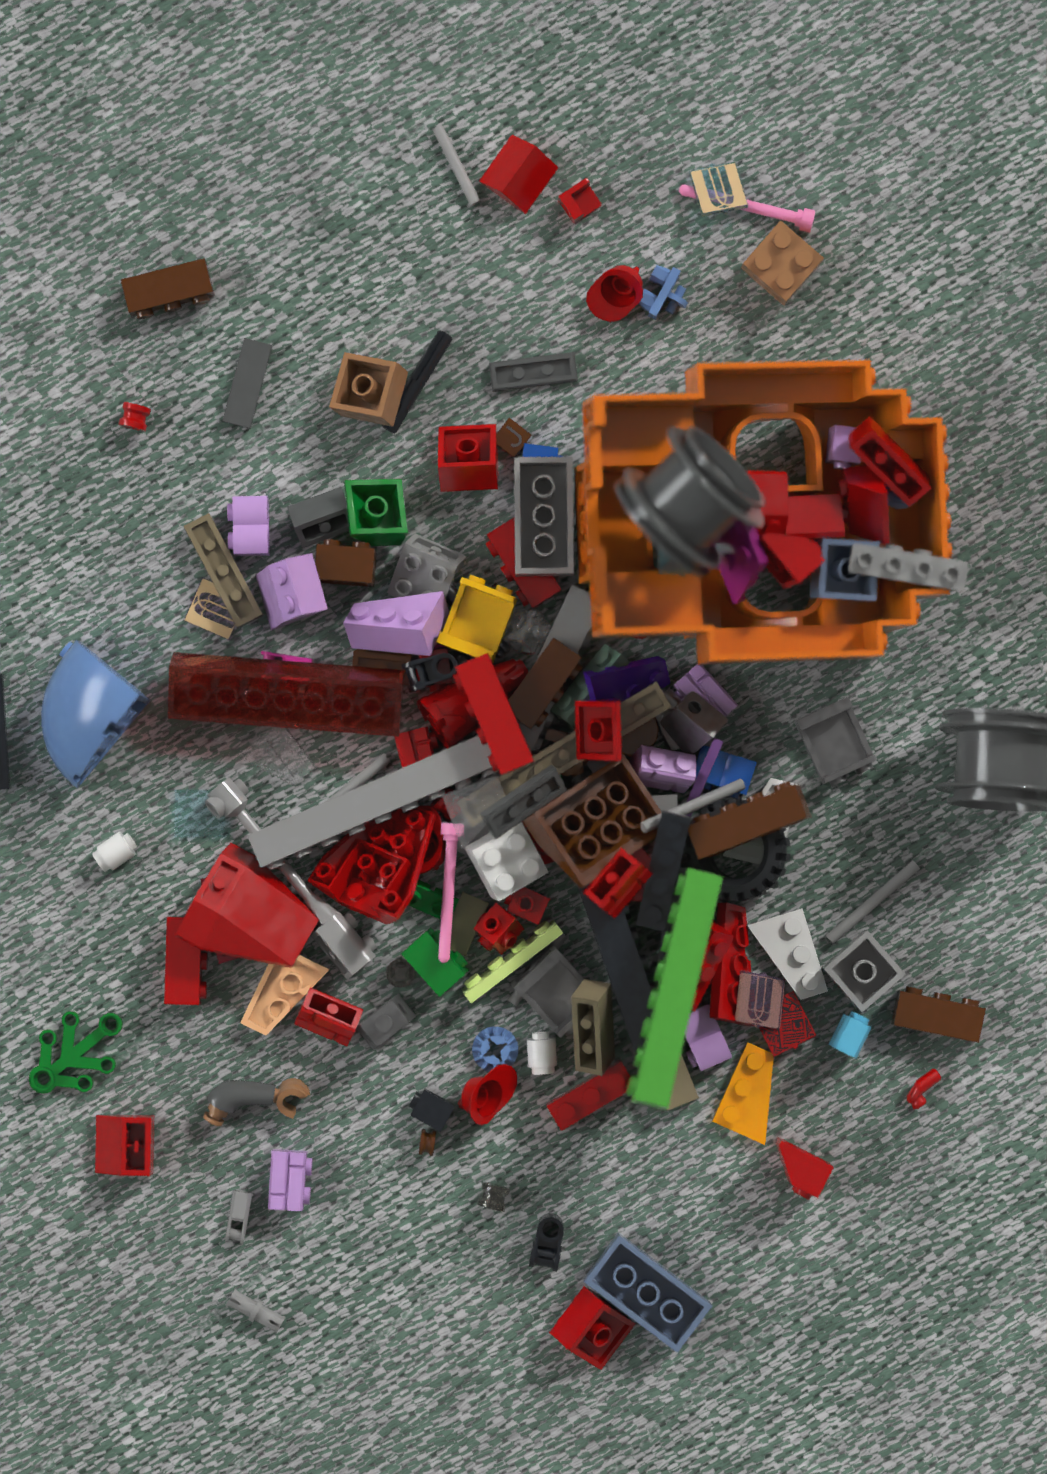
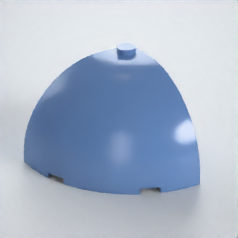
(85, 711)

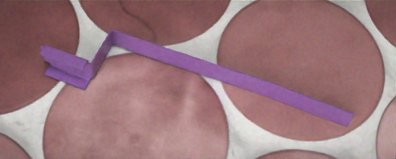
(705, 770)

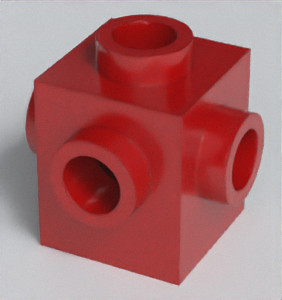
(498, 929)

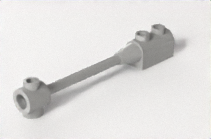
(335, 932)

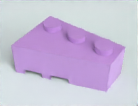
(398, 623)

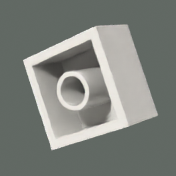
(506, 862)

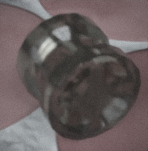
(398, 976)
(493, 1196)

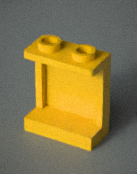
(478, 618)

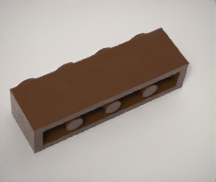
(748, 821)

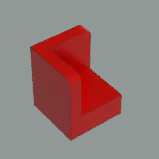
(579, 201)

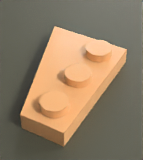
(279, 993)

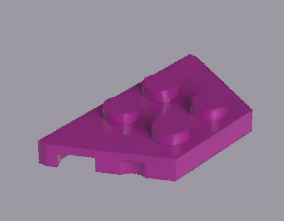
(740, 559)

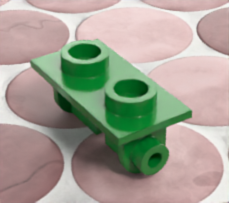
(428, 900)

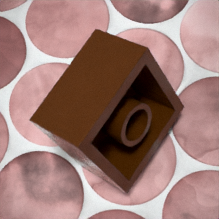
(346, 564)

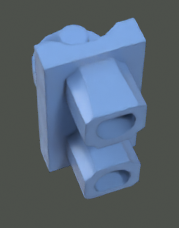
(666, 279)

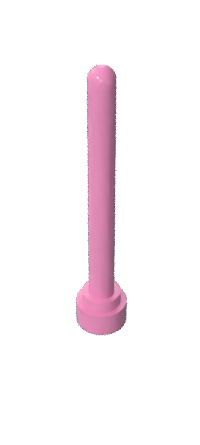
(802, 218)
(451, 839)

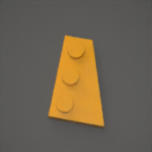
(747, 1096)

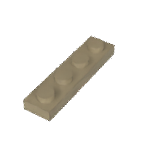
(223, 570)

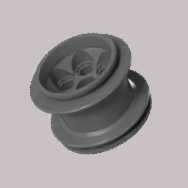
(691, 499)
(998, 759)

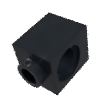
(431, 1109)

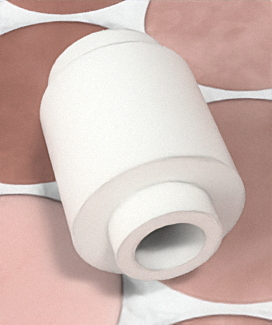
(115, 851)
(541, 1053)

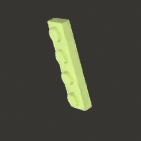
(502, 967)

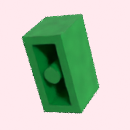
(424, 959)

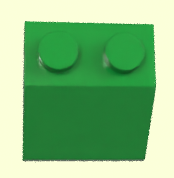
(376, 511)

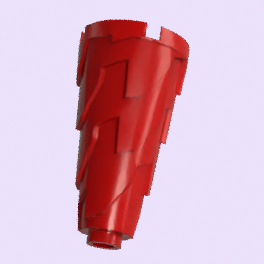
(447, 709)

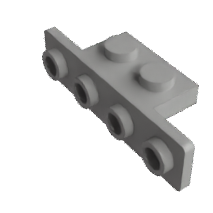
(907, 566)

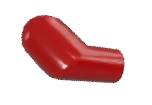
(920, 1086)

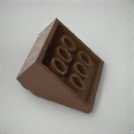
(594, 821)

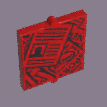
(793, 1030)

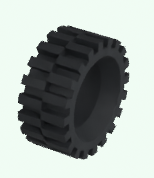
(761, 879)

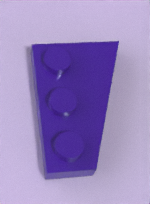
(626, 680)

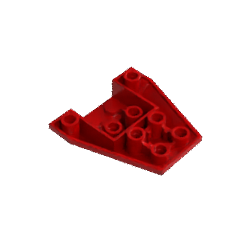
(378, 866)
(247, 913)

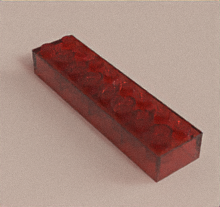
(285, 694)

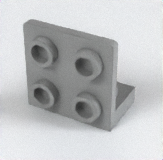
(424, 568)

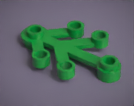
(72, 1055)

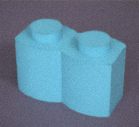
(850, 1034)

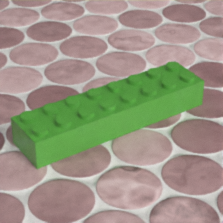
(676, 989)

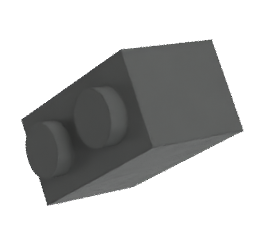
(320, 517)

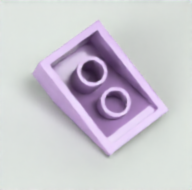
(291, 590)

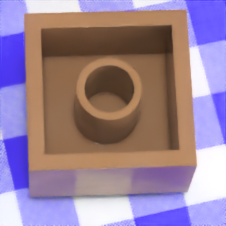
(782, 263)
(368, 389)

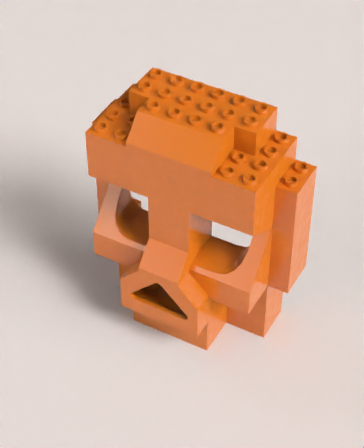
(721, 399)

